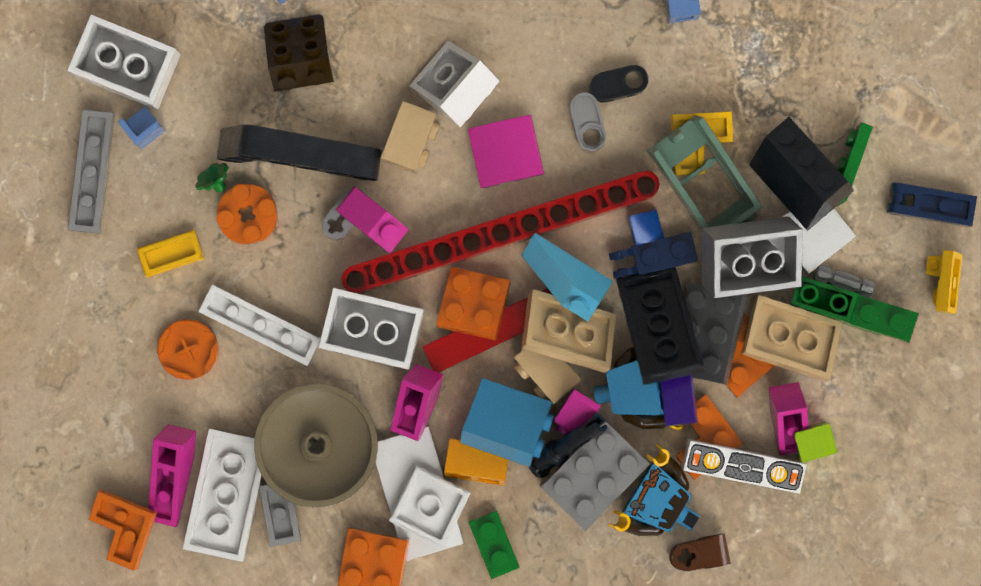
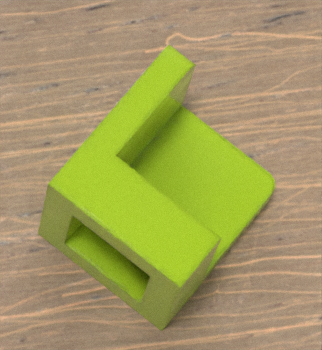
(815, 442)

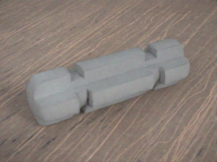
(844, 281)

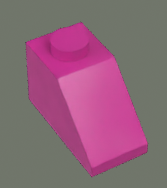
(371, 219)
(416, 401)
(575, 412)
(788, 415)

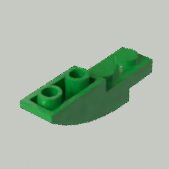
(855, 310)

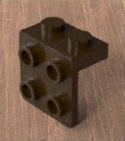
(297, 52)

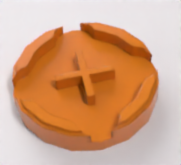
(187, 349)

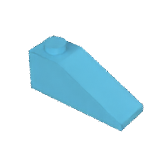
(568, 279)

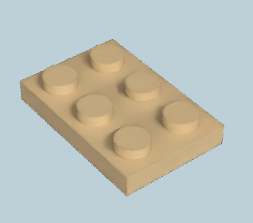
(566, 336)
(792, 338)

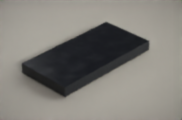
(660, 326)

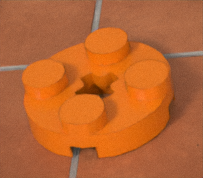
(230, 218)

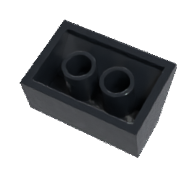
(799, 174)

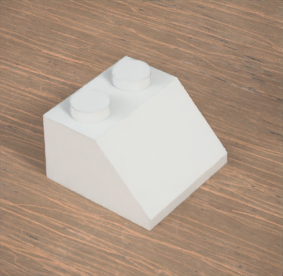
(454, 83)

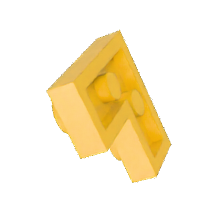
(720, 125)

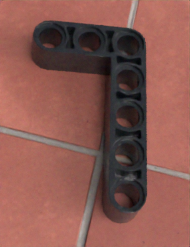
(258, 143)

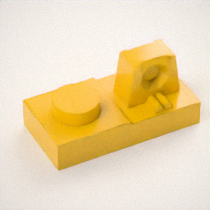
(948, 269)

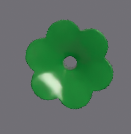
(213, 178)

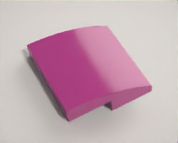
(506, 151)

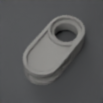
(585, 116)

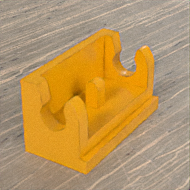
(474, 464)

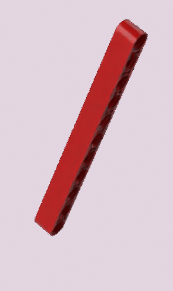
(512, 221)

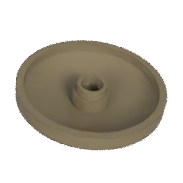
(315, 445)

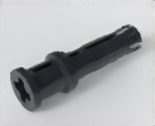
(557, 451)

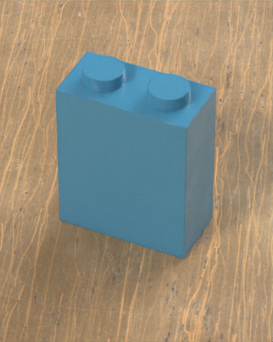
(507, 423)

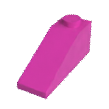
(170, 472)

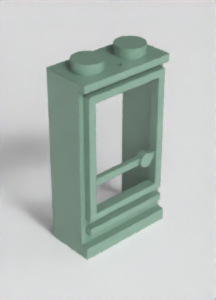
(680, 145)

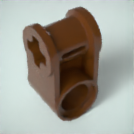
(705, 552)

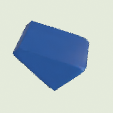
(645, 227)

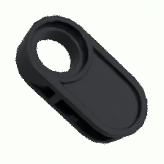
(612, 86)

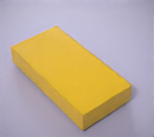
(170, 253)

